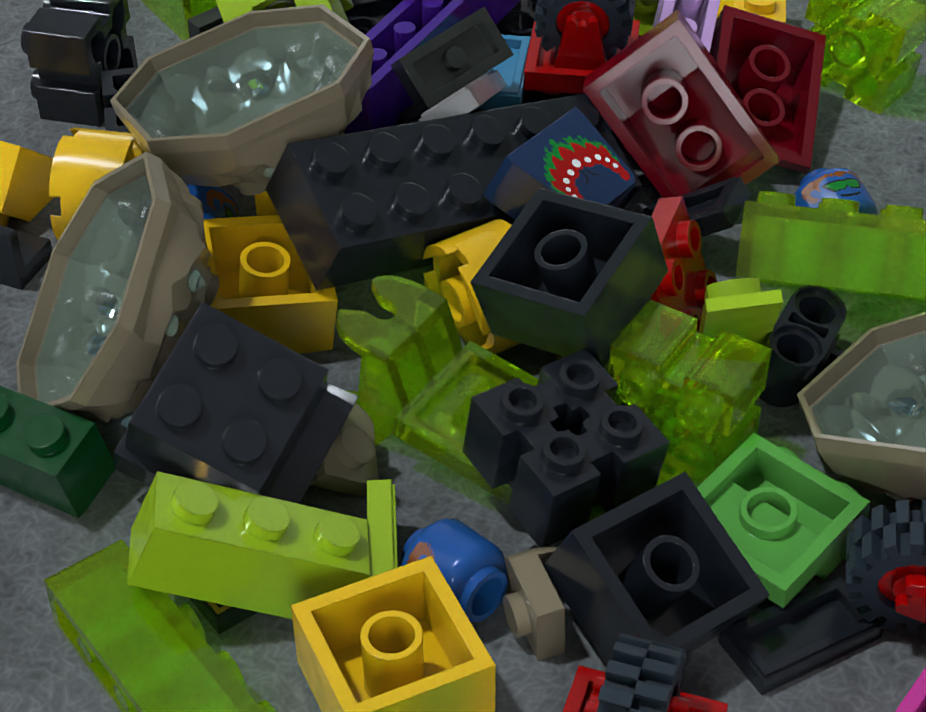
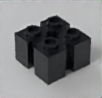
(69, 49)
(563, 446)

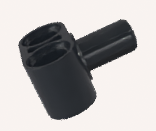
(803, 343)

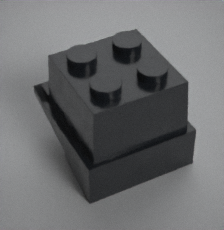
(235, 413)

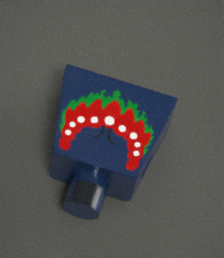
(563, 159)

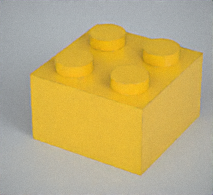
(268, 284)
(393, 646)

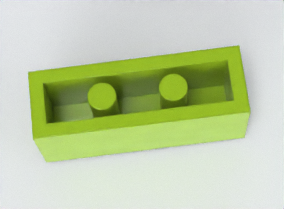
(242, 547)

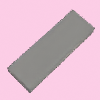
(468, 97)

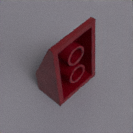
(776, 77)
(678, 112)

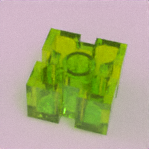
(870, 47)
(690, 384)

